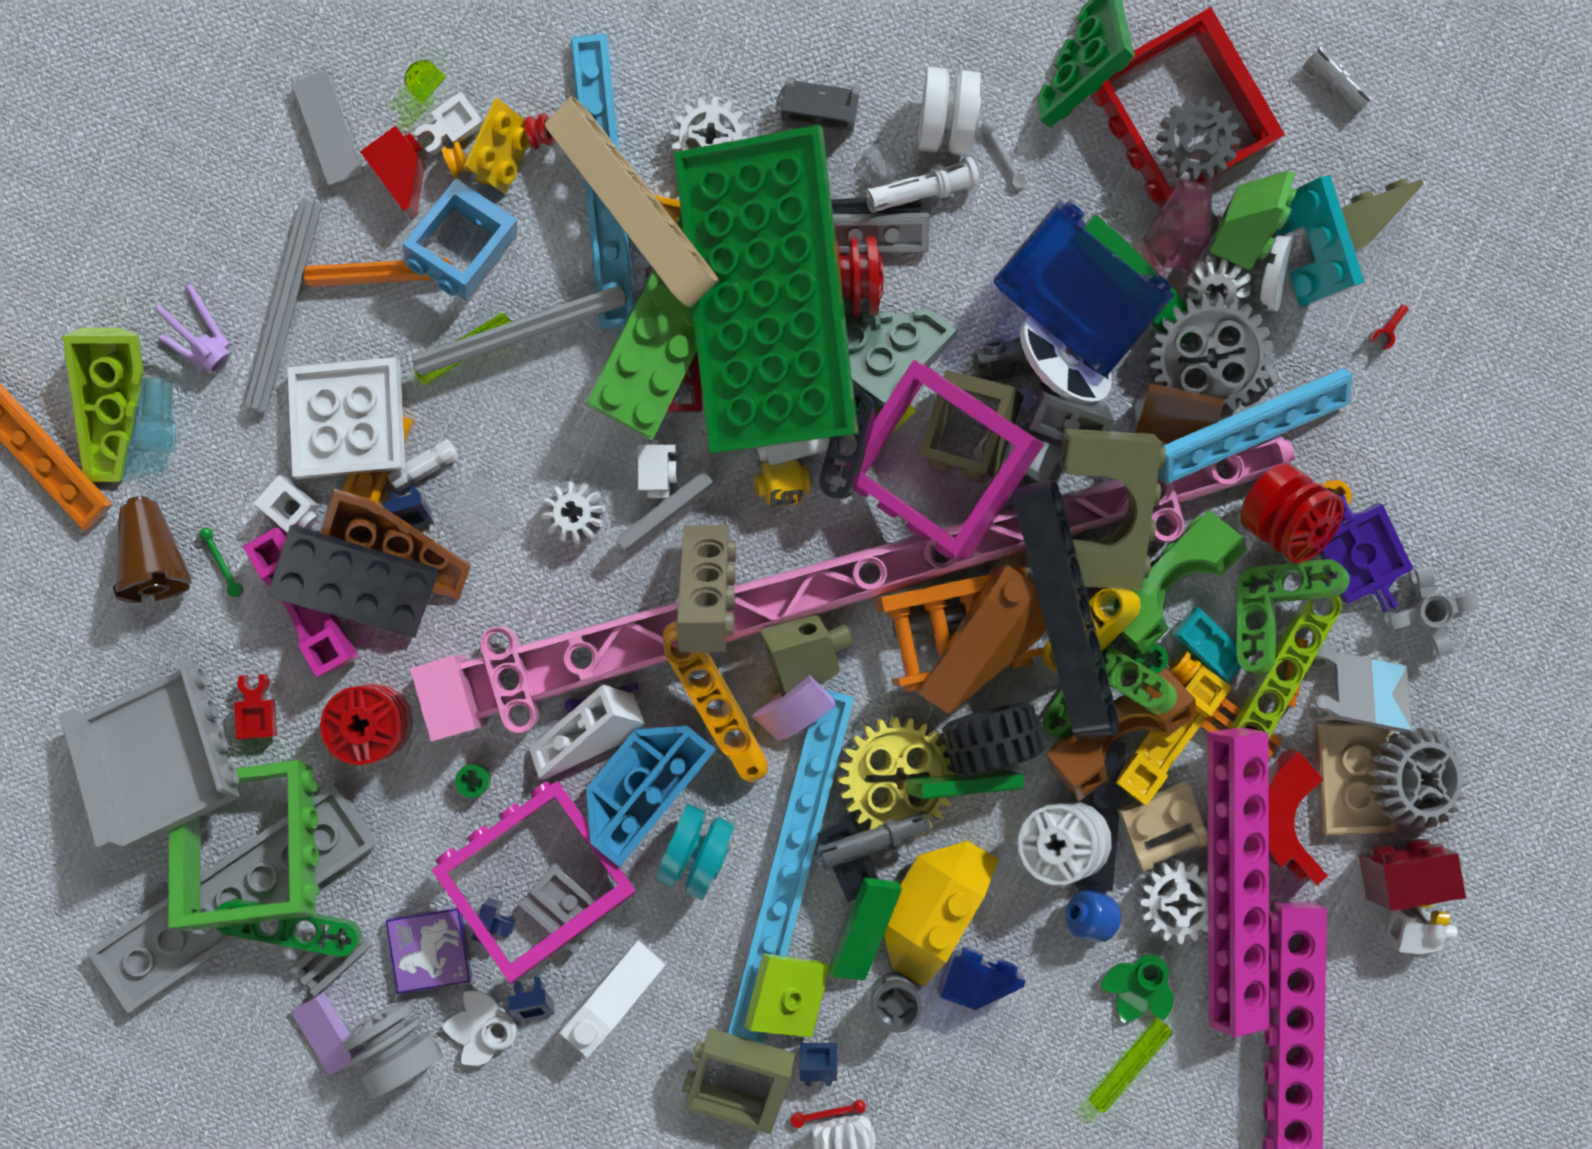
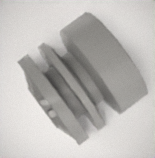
(391, 1048)

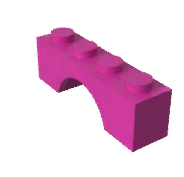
(319, 633)

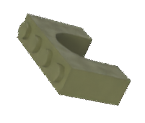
(1134, 460)

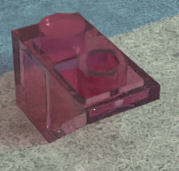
(1182, 226)

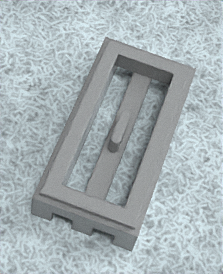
(308, 977)

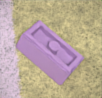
(324, 1032)

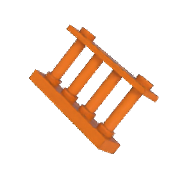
(934, 600)

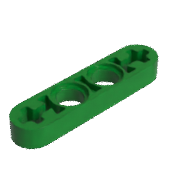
(287, 931)

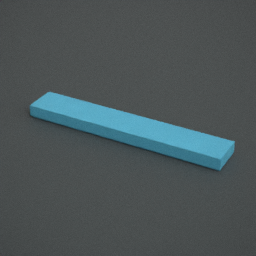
(1256, 425)

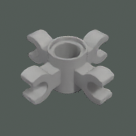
(1437, 637)

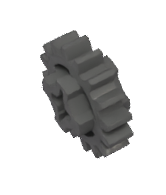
(1189, 127)

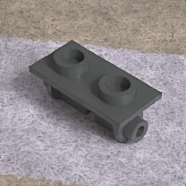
(999, 358)

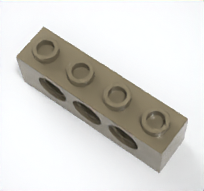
(705, 590)

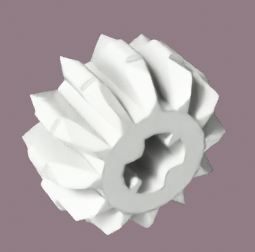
(1215, 273)
(566, 523)
(844, 1133)

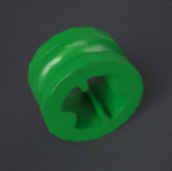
(1162, 656)
(482, 773)

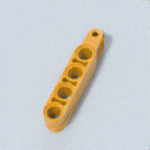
(742, 750)

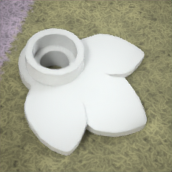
(475, 1028)

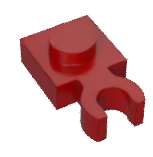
(254, 715)

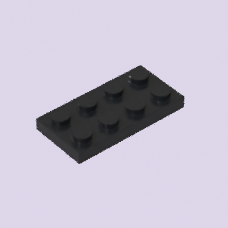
(352, 581)

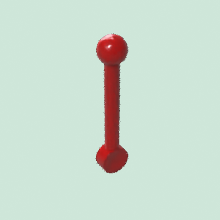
(798, 1118)

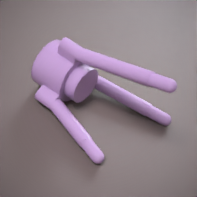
(208, 352)

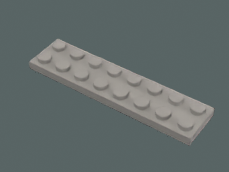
(151, 956)

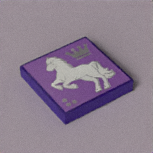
(429, 950)

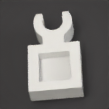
(455, 121)

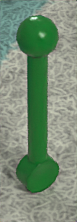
(233, 589)

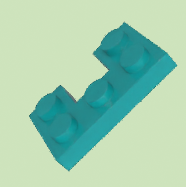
(1335, 261)

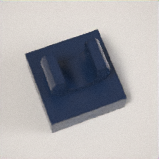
(410, 508)
(495, 923)
(531, 1004)
(818, 1062)

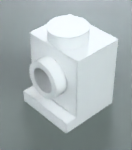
(656, 470)
(276, 503)

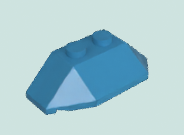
(641, 786)

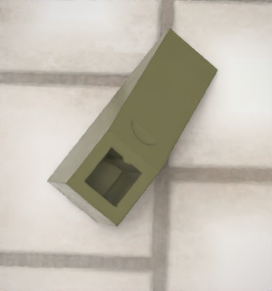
(1371, 213)

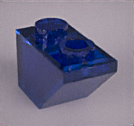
(975, 981)

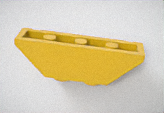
(936, 907)

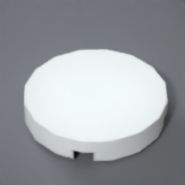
(1276, 273)

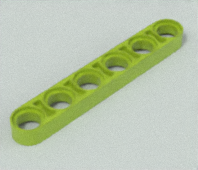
(1301, 659)

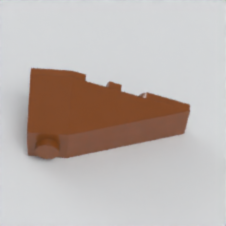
(991, 636)

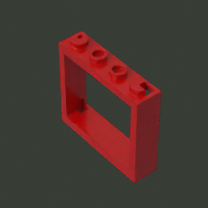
(1233, 76)

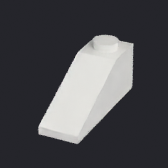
(588, 730)
(612, 998)

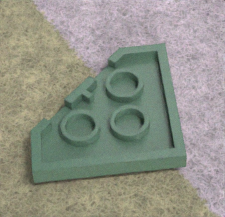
(888, 343)

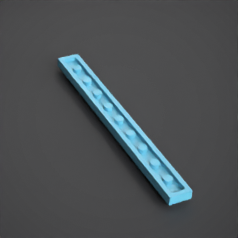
(794, 851)

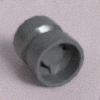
(895, 1002)

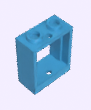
(478, 211)

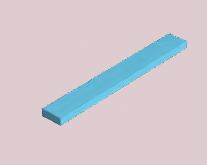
(607, 236)

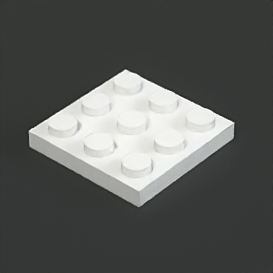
(346, 418)

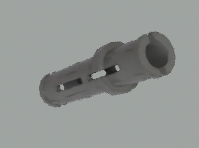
(888, 835)

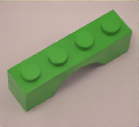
(1204, 548)

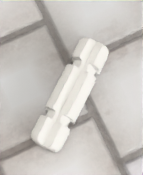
(423, 465)

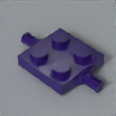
(1369, 553)

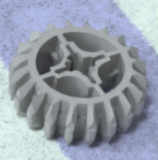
(1405, 780)

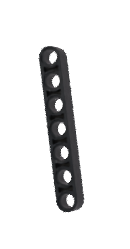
(1066, 610)

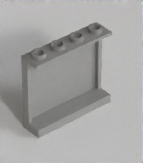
(150, 760)

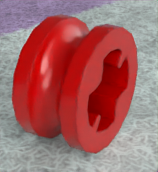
(537, 132)

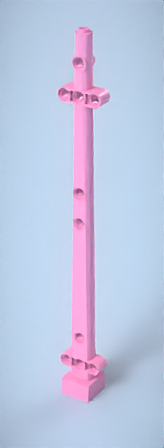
(463, 692)

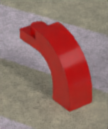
(1289, 782)

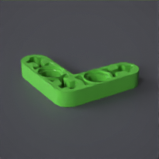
(1265, 601)
(1116, 669)

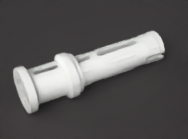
(937, 182)

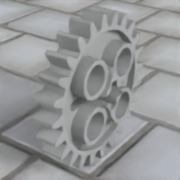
(1207, 321)

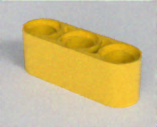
(1106, 621)

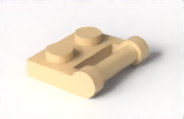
(1164, 813)

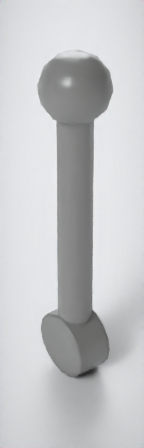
(1018, 180)

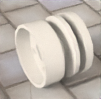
(1085, 838)

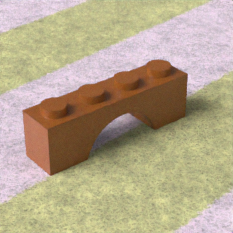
(1082, 763)

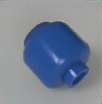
(1093, 916)

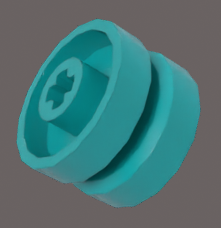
(696, 852)

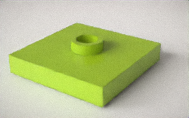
(787, 995)

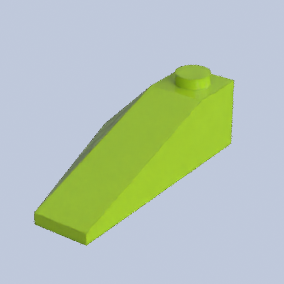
(105, 391)

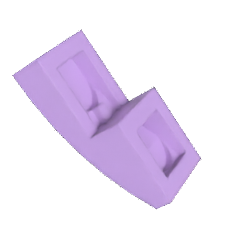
(796, 710)

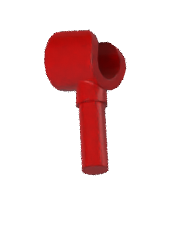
(1390, 327)

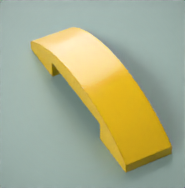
(1156, 753)

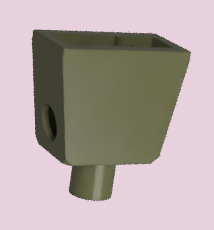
(804, 649)

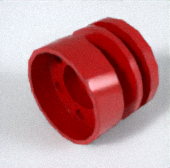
(862, 275)
(1292, 513)
(388, 726)

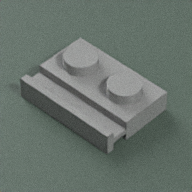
(557, 900)

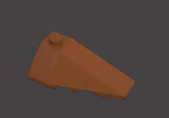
(373, 526)

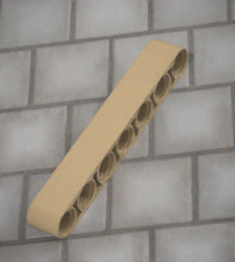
(631, 202)

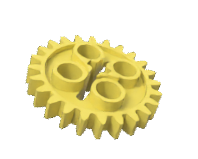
(896, 744)

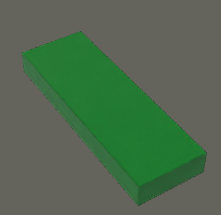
(964, 784)
(864, 929)

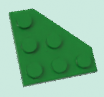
(1088, 60)

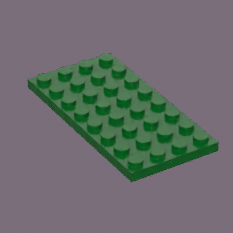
(776, 317)

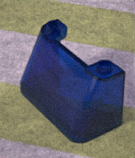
(1082, 289)

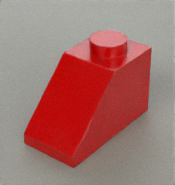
(398, 166)

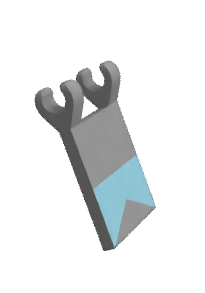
(1365, 691)

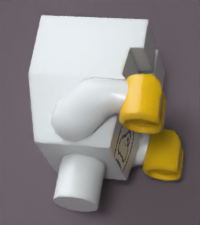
(1419, 930)

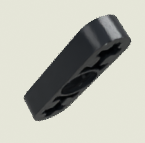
(850, 475)

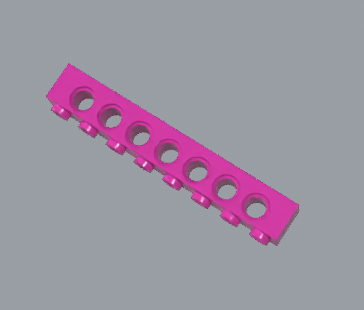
(1238, 881)
(1307, 1033)

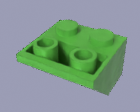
(1253, 218)

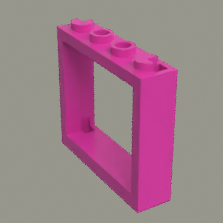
(996, 495)
(484, 837)

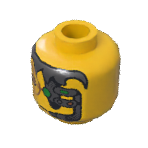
(782, 483)

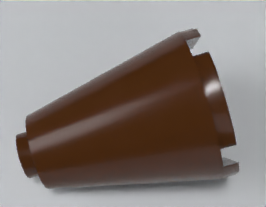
(147, 555)

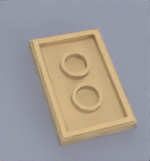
(1344, 764)

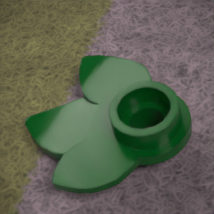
(1137, 993)

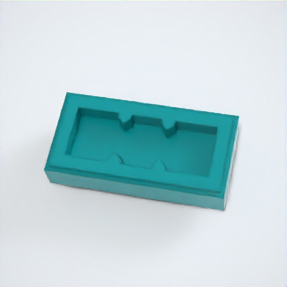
(1208, 644)

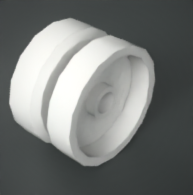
(950, 111)

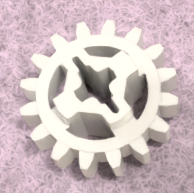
(696, 134)
(1162, 901)

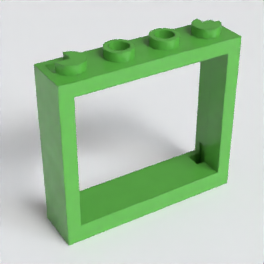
(303, 858)

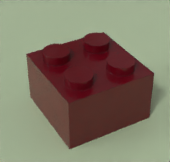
(1412, 875)

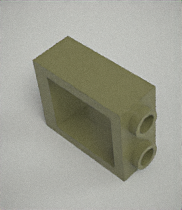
(1009, 404)
(734, 1105)

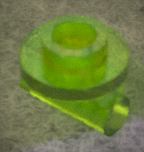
(423, 79)

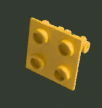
(498, 147)

